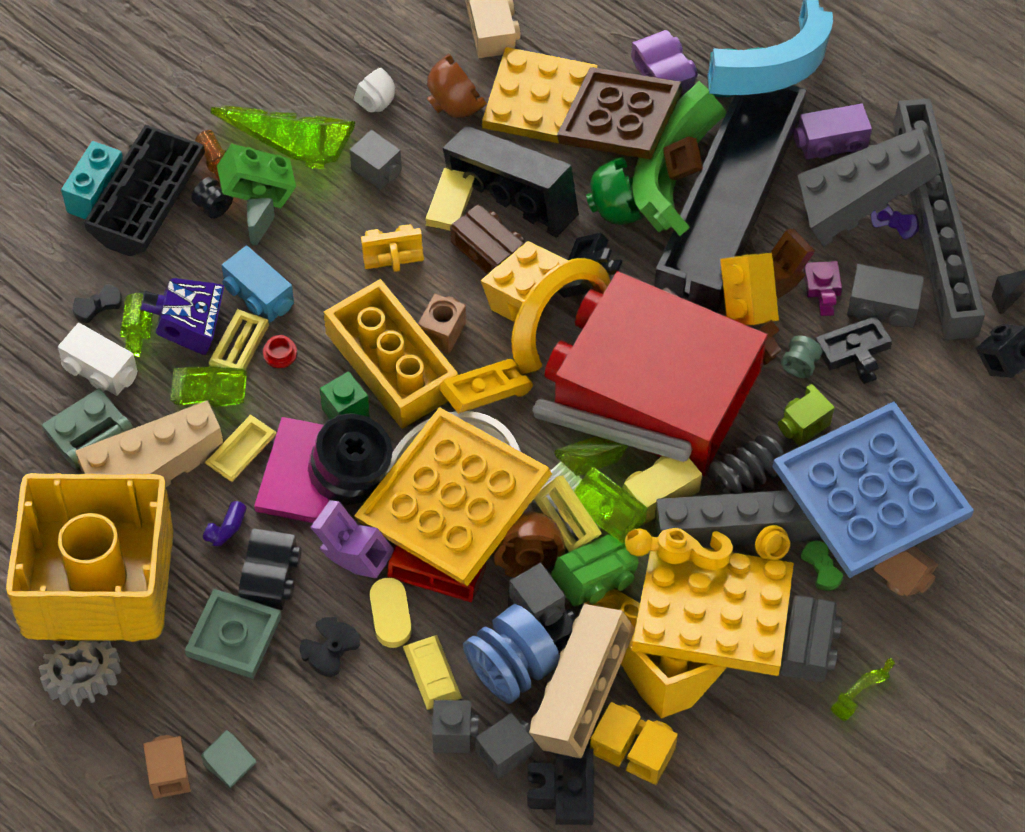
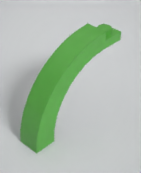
(651, 187)

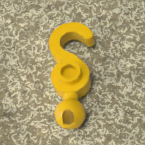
(678, 546)

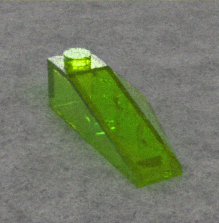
(309, 139)

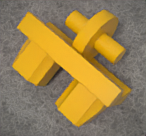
(392, 248)

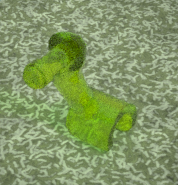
(845, 707)

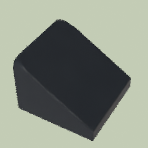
(1008, 289)

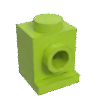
(806, 416)

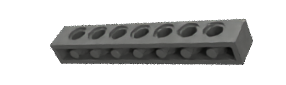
(942, 233)

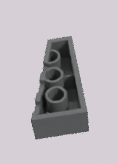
(865, 182)

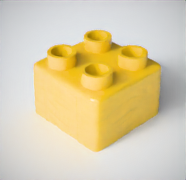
(91, 557)

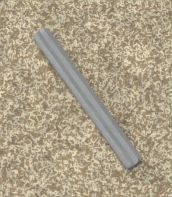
(612, 430)

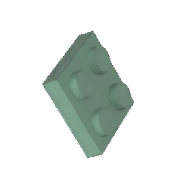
(233, 633)

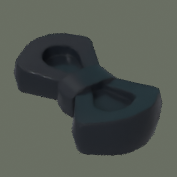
(108, 299)

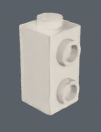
(97, 359)

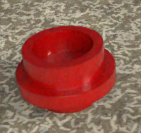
(279, 351)

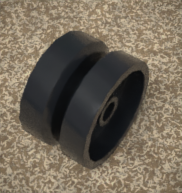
(349, 458)

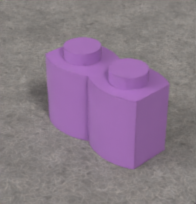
(663, 58)

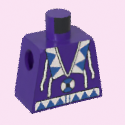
(186, 312)

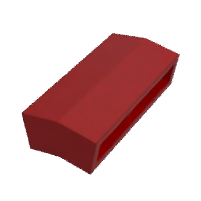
(414, 571)

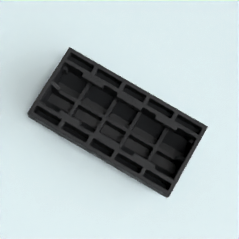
(143, 190)

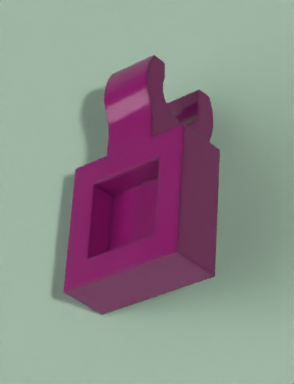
(824, 282)

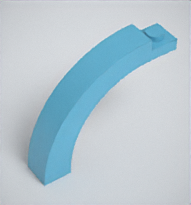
(776, 66)

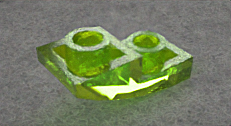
(216, 384)

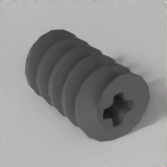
(745, 465)

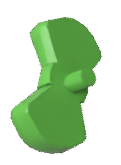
(828, 576)

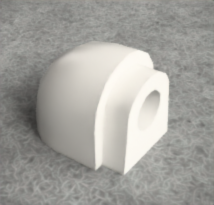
(375, 91)

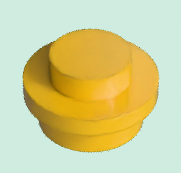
(772, 543)

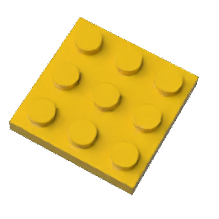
(533, 94)

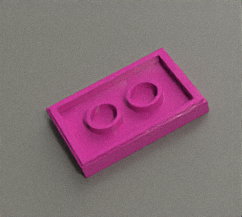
(286, 481)

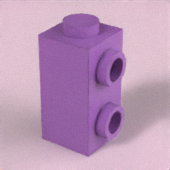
(833, 131)

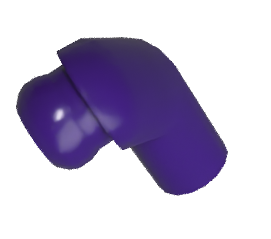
(230, 525)

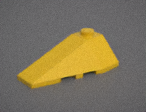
(661, 681)

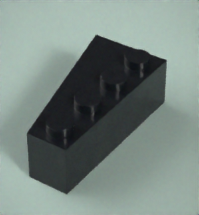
(516, 176)

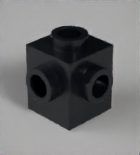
(1004, 351)

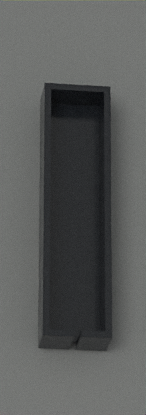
(729, 193)

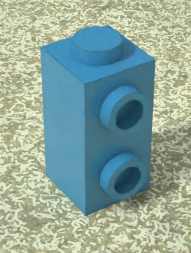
(257, 284)

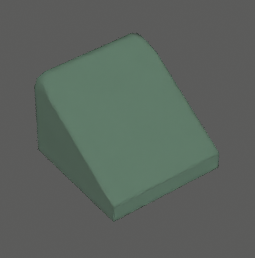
(259, 218)
(227, 759)

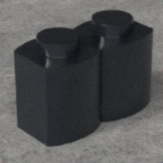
(269, 567)

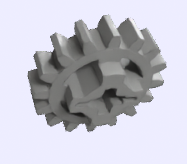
(79, 670)

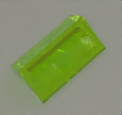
(590, 453)
(610, 504)

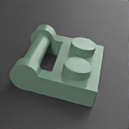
(82, 422)

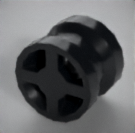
(210, 196)

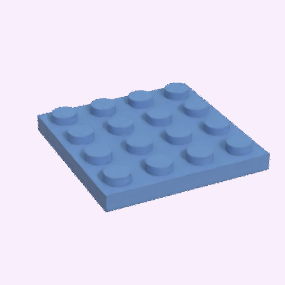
(872, 489)

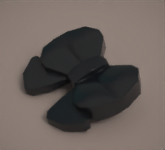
(326, 657)

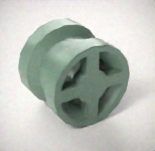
(801, 357)

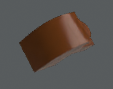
(789, 259)

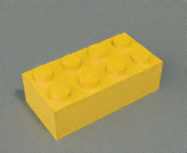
(389, 352)

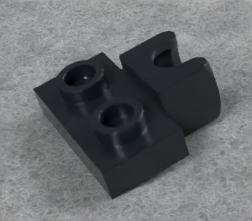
(566, 787)

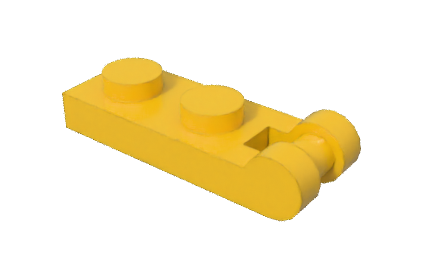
(485, 385)

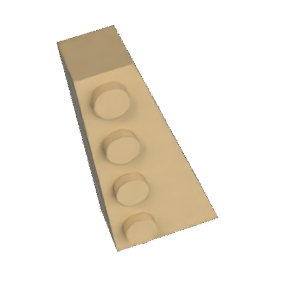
(158, 447)

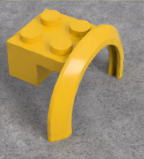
(524, 286)

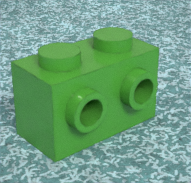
(256, 175)

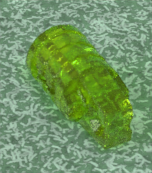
(135, 324)

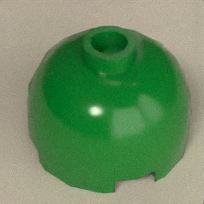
(613, 194)

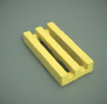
(252, 345)
(570, 510)

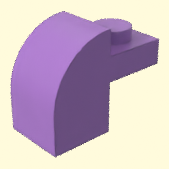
(351, 545)

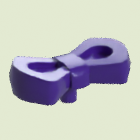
(905, 224)

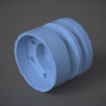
(511, 653)

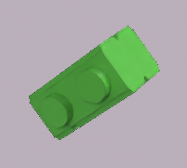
(594, 570)

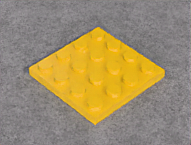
(453, 495)
(718, 615)

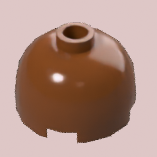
(452, 90)
(529, 542)

